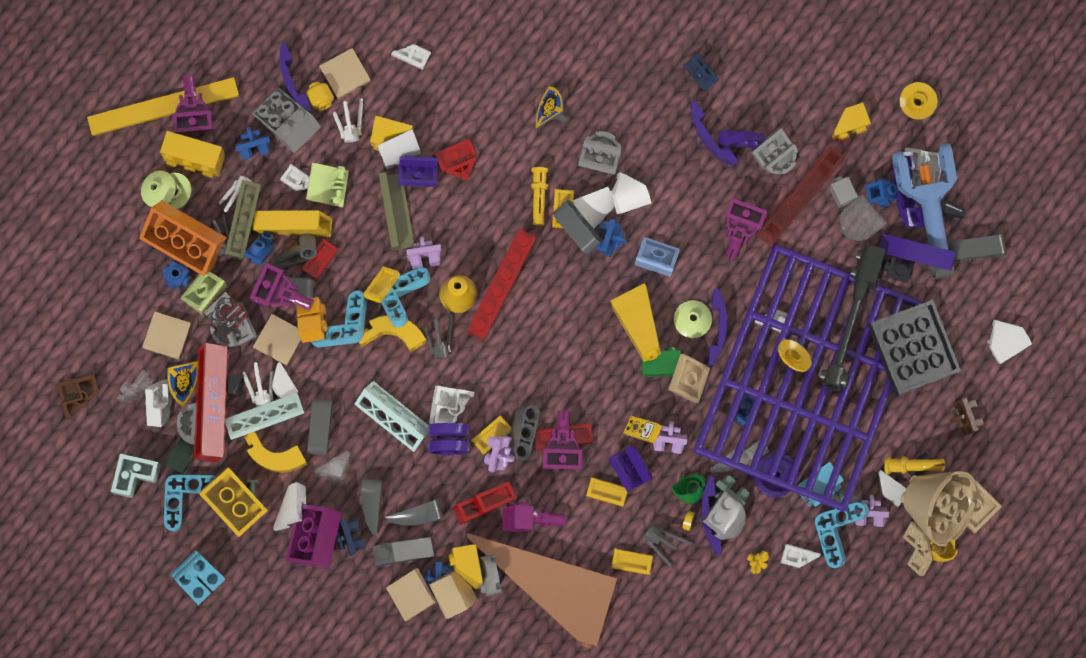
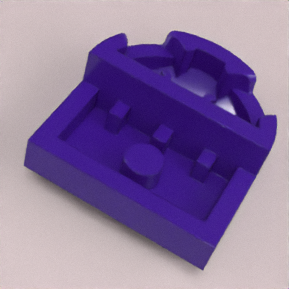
(740, 138)

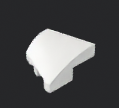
(925, 158)
(291, 506)

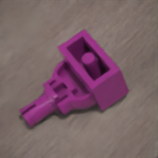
(192, 115)
(743, 221)
(275, 288)
(562, 451)
(520, 518)

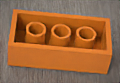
(182, 238)

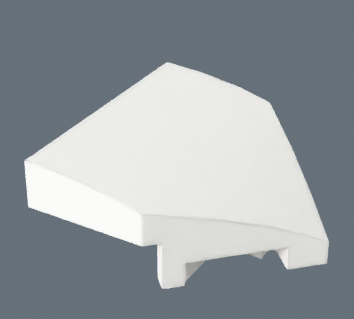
(629, 194)
(1007, 340)

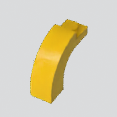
(382, 326)
(276, 462)

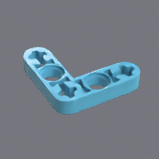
(393, 295)
(350, 325)
(178, 493)
(831, 529)

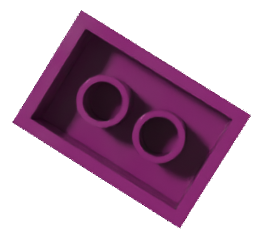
(314, 537)

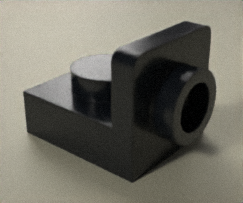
(897, 270)

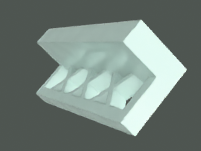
(394, 412)
(264, 416)

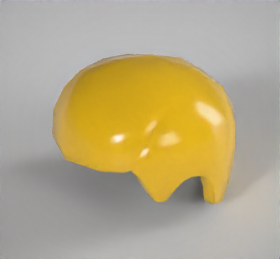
(943, 553)

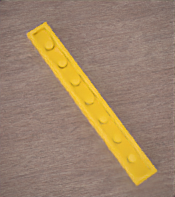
(158, 107)

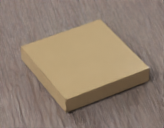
(345, 73)
(166, 335)
(278, 340)
(689, 378)
(984, 508)
(411, 594)

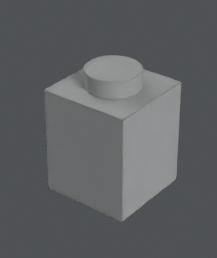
(843, 191)

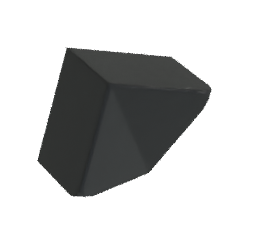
(234, 385)

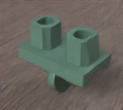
(726, 484)

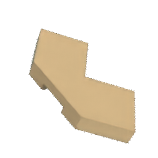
(922, 555)

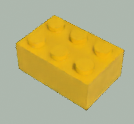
(192, 154)
(232, 501)

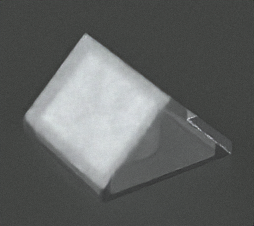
(336, 469)

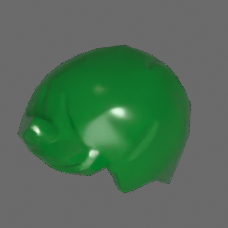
(690, 489)

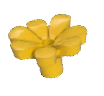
(758, 561)

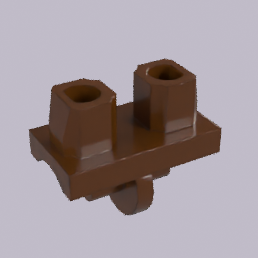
(964, 416)

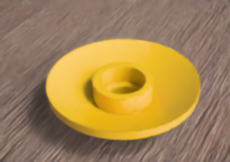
(920, 92)
(794, 355)

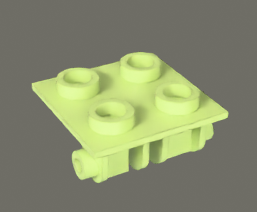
(327, 184)

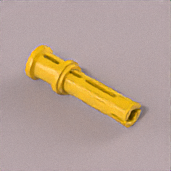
(539, 186)
(905, 465)

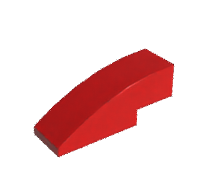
(484, 503)

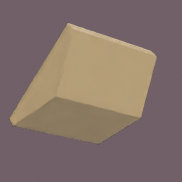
(453, 594)

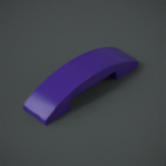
(285, 60)
(725, 154)
(907, 206)
(918, 252)
(718, 305)
(709, 492)

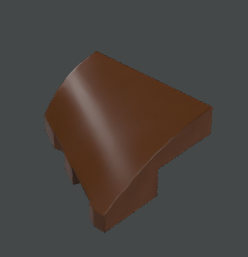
(77, 392)

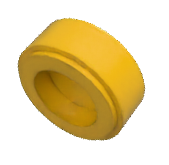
(688, 521)

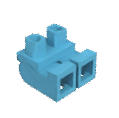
(192, 568)

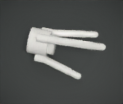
(350, 132)
(236, 186)
(261, 396)

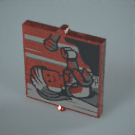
(225, 314)

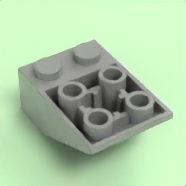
(286, 120)

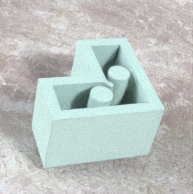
(131, 469)

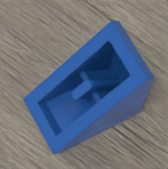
(744, 410)

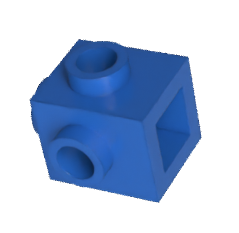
(882, 192)
(179, 281)

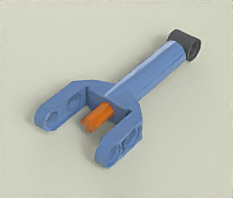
(929, 197)

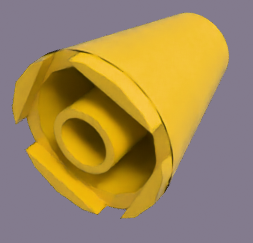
(458, 293)

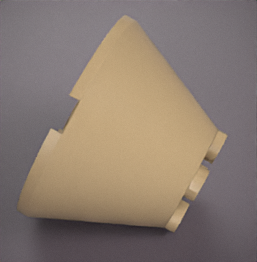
(941, 504)

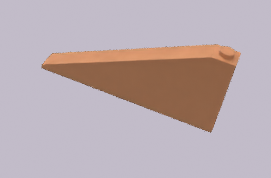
(568, 593)

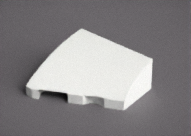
(595, 206)
(158, 404)
(448, 404)

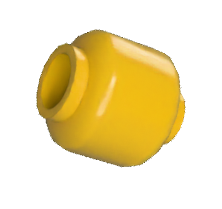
(319, 96)

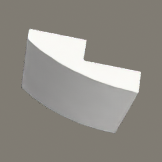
(399, 146)

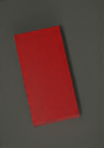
(317, 265)

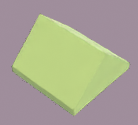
(204, 291)

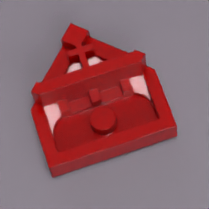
(457, 159)

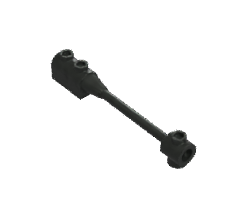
(865, 277)

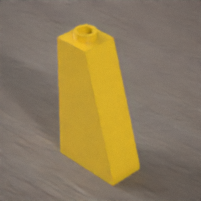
(293, 223)
(637, 319)

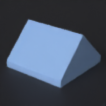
(657, 256)

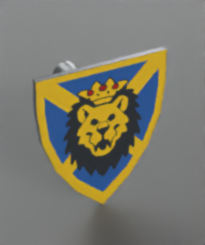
(550, 107)
(182, 381)

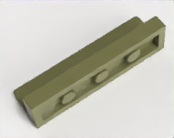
(396, 212)
(242, 219)

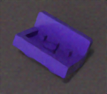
(417, 171)
(630, 468)

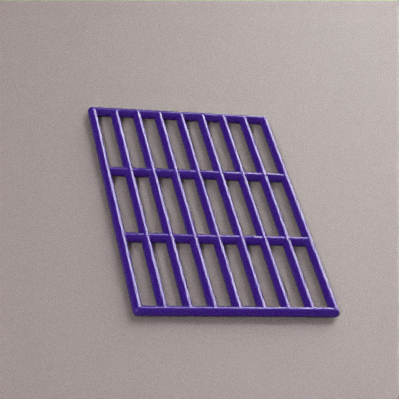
(796, 409)

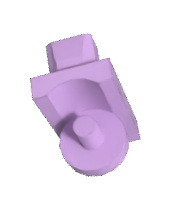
(424, 250)
(678, 440)
(500, 454)
(878, 513)

